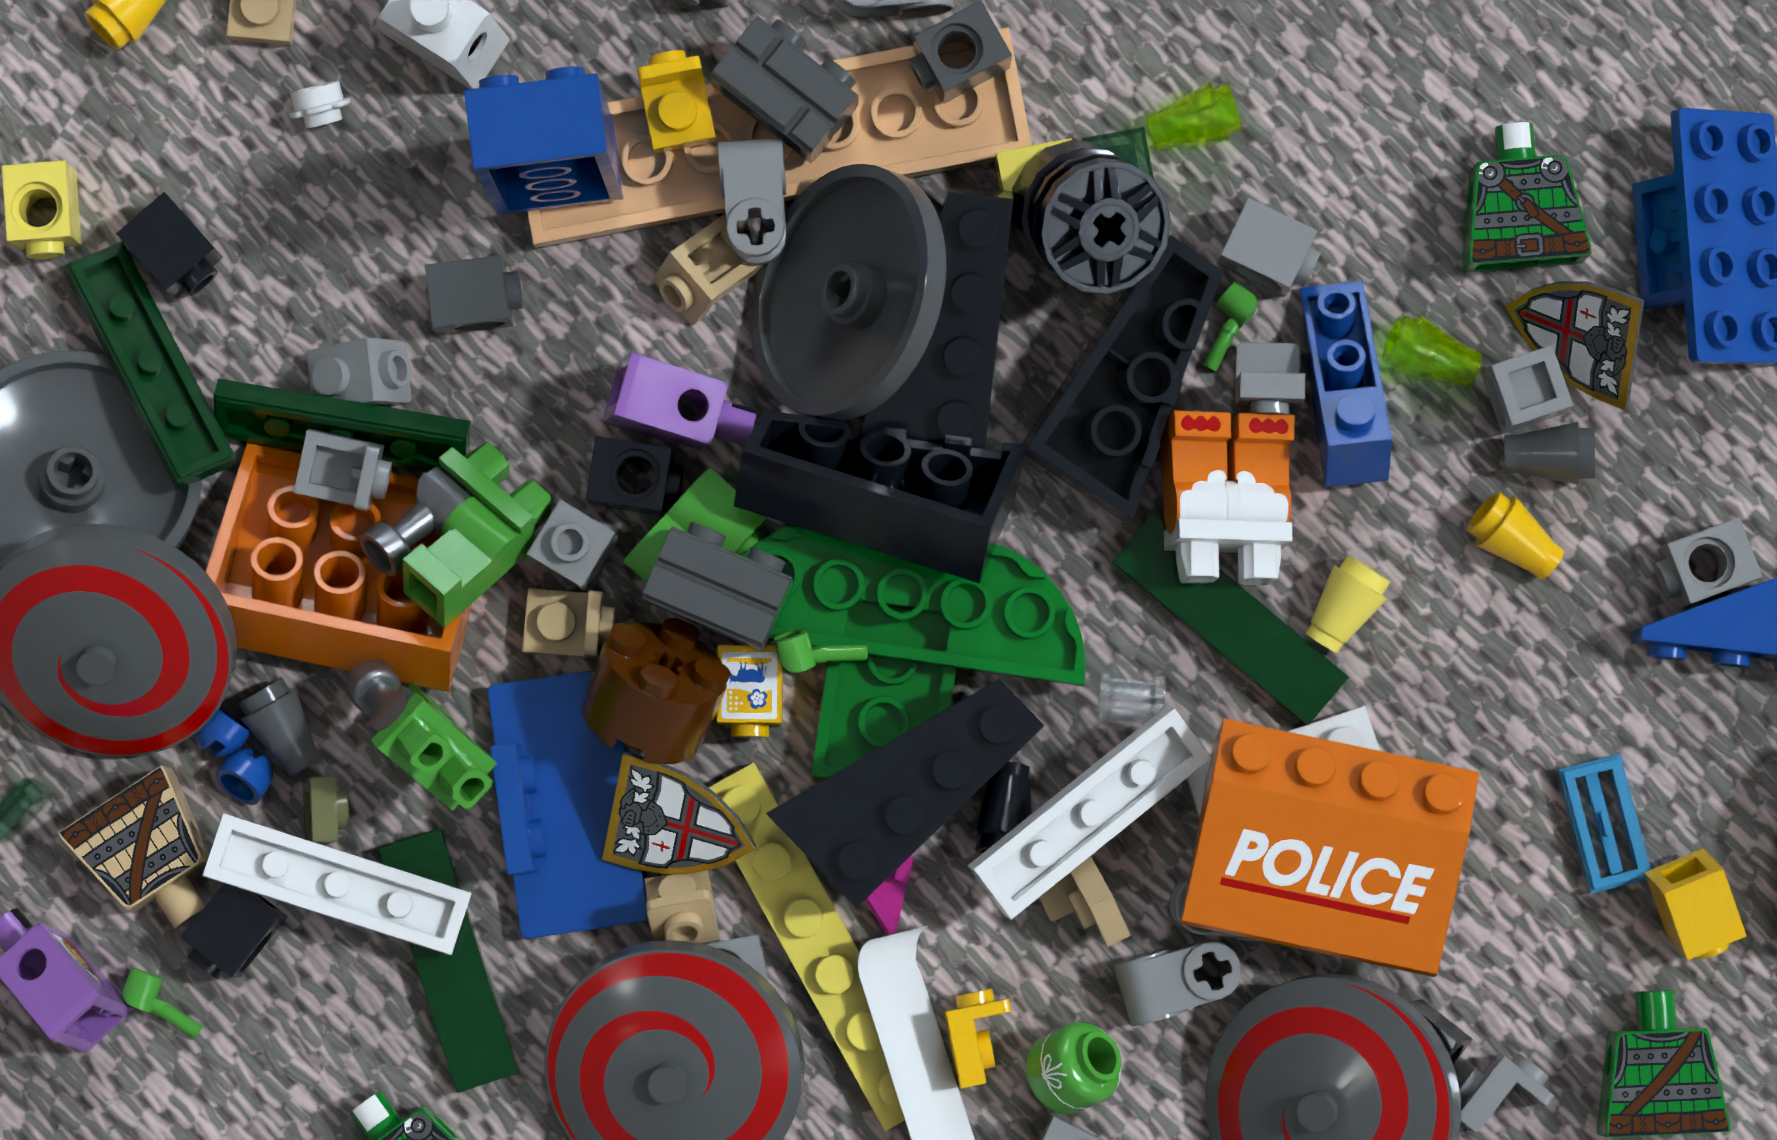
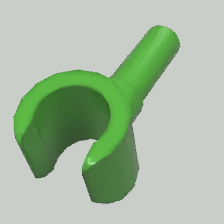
(1238, 305)
(798, 654)
(142, 992)

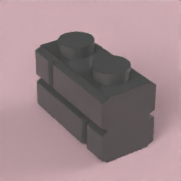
(786, 87)
(718, 587)

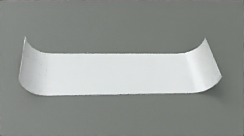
(911, 1038)

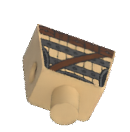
(144, 846)

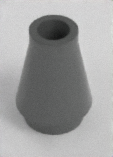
(1552, 453)
(280, 725)

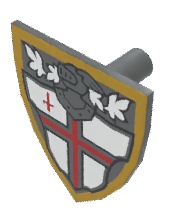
(1590, 331)
(670, 822)

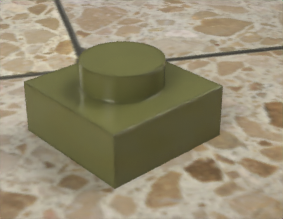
(324, 810)

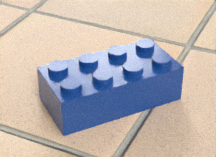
(543, 141)

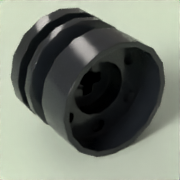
(1063, 195)

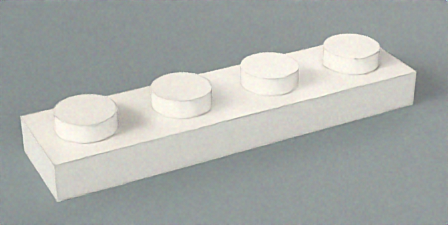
(1089, 812)
(337, 884)

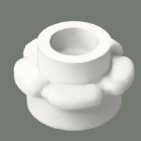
(318, 104)

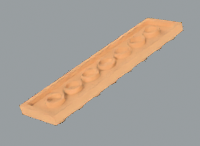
(891, 128)

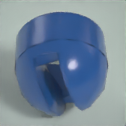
(224, 732)
(244, 776)

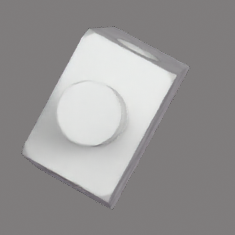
(444, 34)

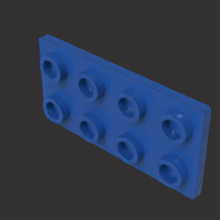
(1713, 235)
(556, 809)

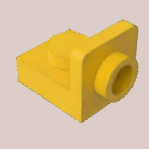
(675, 101)
(972, 1048)

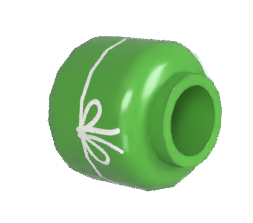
(1073, 1068)

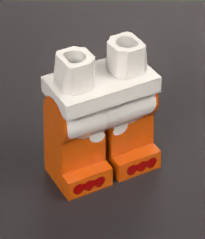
(1227, 492)

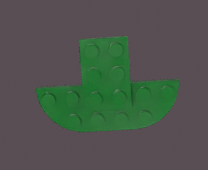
(916, 634)

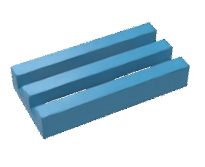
(1579, 828)

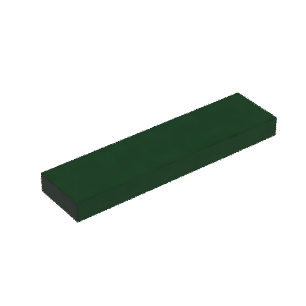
(149, 365)
(284, 416)
(1234, 626)
(458, 983)

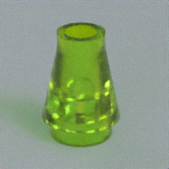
(1197, 118)
(1429, 352)

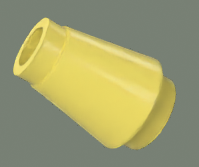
(1346, 603)

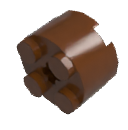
(655, 690)

